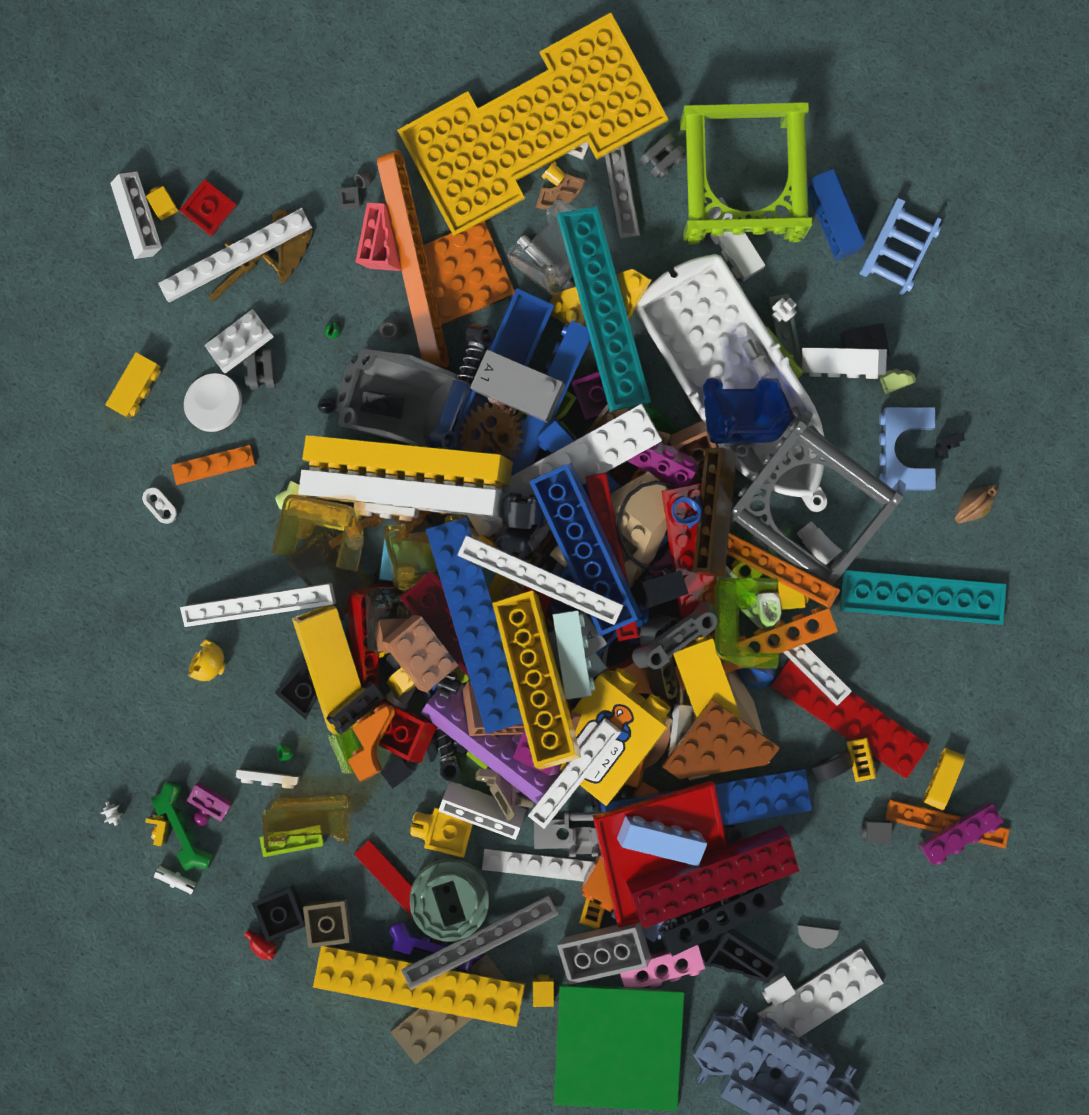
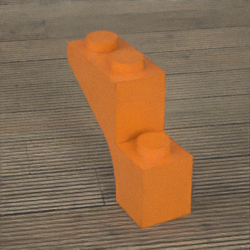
(370, 732)

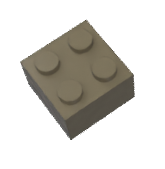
(327, 922)

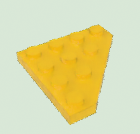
(568, 306)

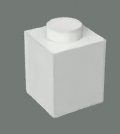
(778, 990)

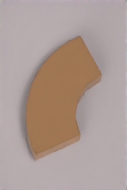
(565, 191)

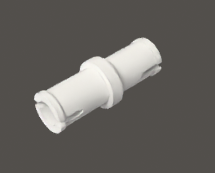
(175, 879)

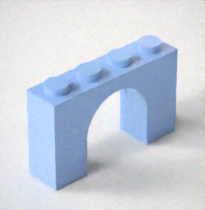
(894, 422)

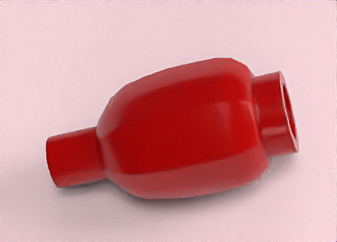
(260, 946)

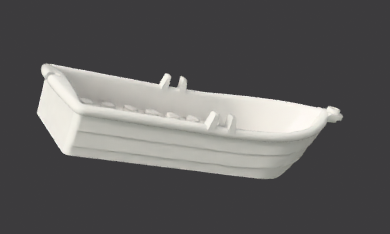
(700, 332)

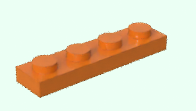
(213, 465)

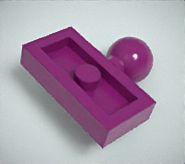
(209, 803)

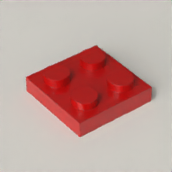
(208, 208)

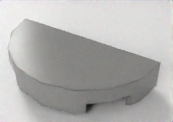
(817, 936)

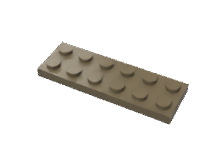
(428, 1029)

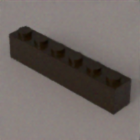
(716, 512)

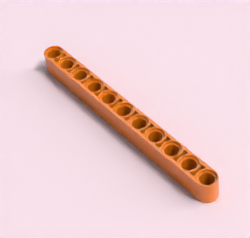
(412, 259)

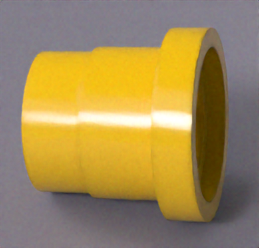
(554, 174)

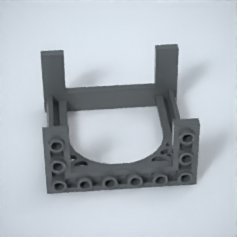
(807, 436)

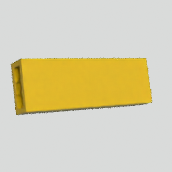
(327, 659)
(704, 675)

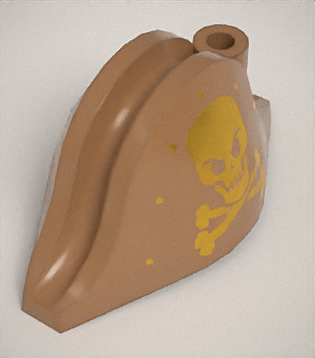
(976, 503)

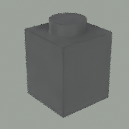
(876, 832)

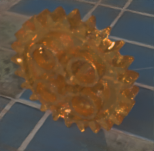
(505, 425)

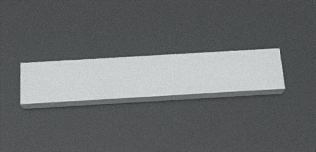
(574, 773)

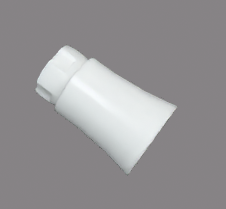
(818, 543)

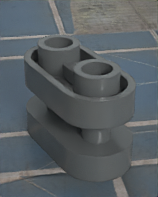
(675, 155)
(253, 378)

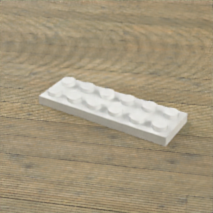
(825, 994)

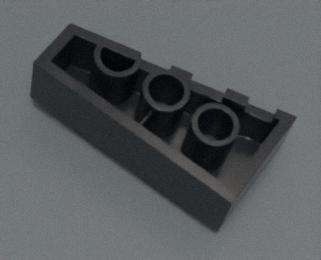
(298, 690)

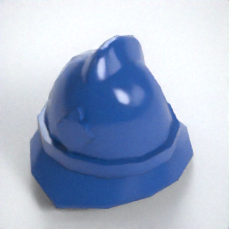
(757, 677)

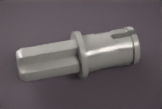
(756, 358)

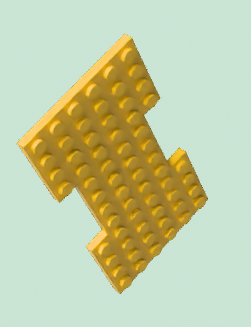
(585, 96)

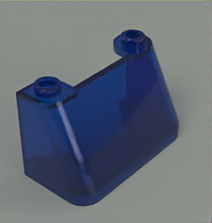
(746, 414)

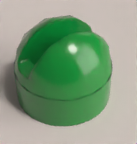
(336, 332)
(284, 752)

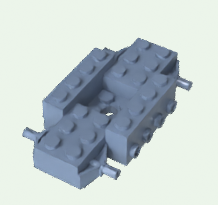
(749, 1056)

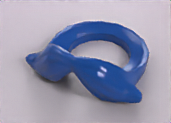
(695, 504)

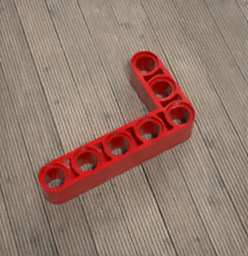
(364, 660)

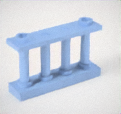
(889, 230)

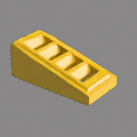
(857, 775)
(588, 922)

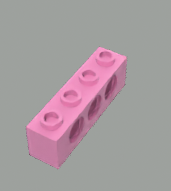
(673, 973)

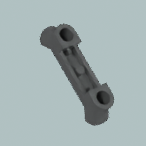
(657, 652)

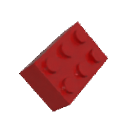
(407, 734)

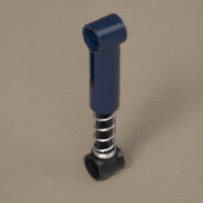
(445, 433)
(447, 756)

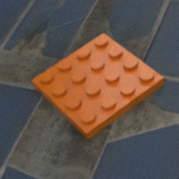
(466, 273)

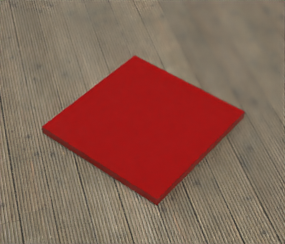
(687, 808)

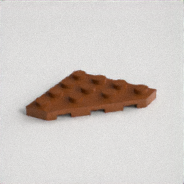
(718, 744)

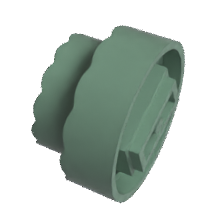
(431, 904)

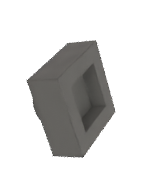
(348, 198)

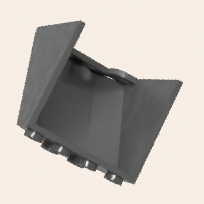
(398, 374)

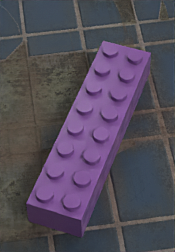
(493, 750)

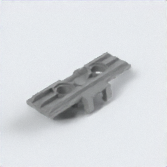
(579, 841)

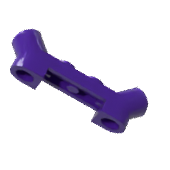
(405, 943)

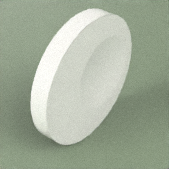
(212, 402)

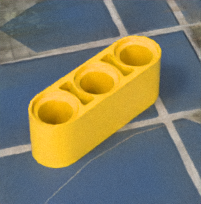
(944, 780)

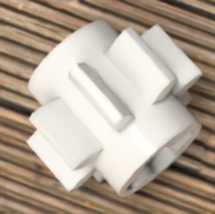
(784, 310)

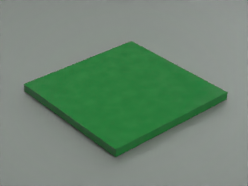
(618, 1047)

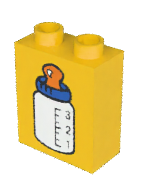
(640, 723)

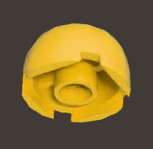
(207, 662)

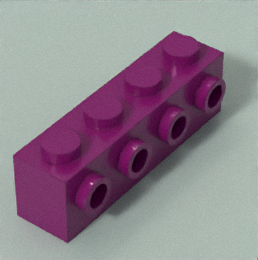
(667, 464)
(960, 833)

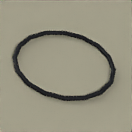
(619, 525)

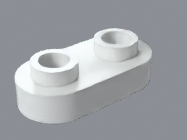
(160, 506)

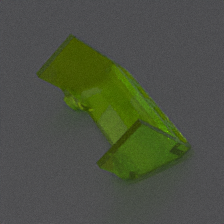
(729, 597)

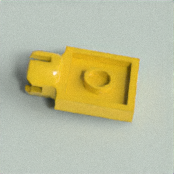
(442, 832)

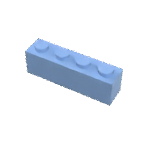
(662, 840)

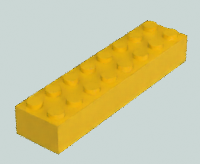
(536, 680)

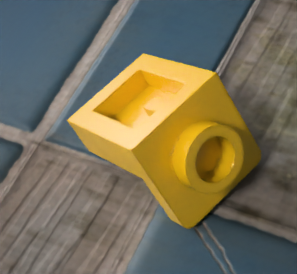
(160, 832)

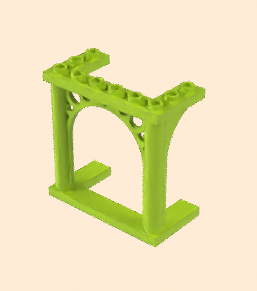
(793, 226)

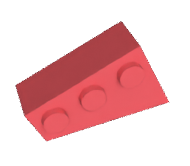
(377, 241)

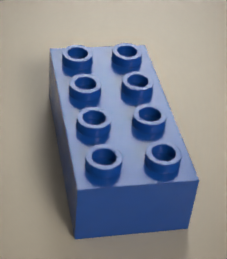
(835, 215)

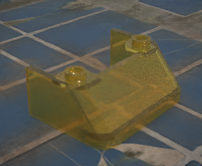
(301, 515)
(307, 817)

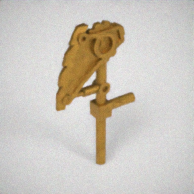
(288, 258)

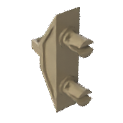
(503, 792)

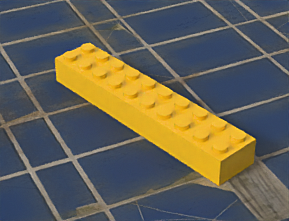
(408, 461)
(450, 993)

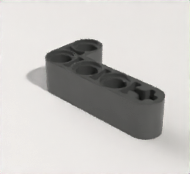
(662, 680)

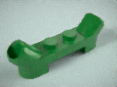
(166, 803)

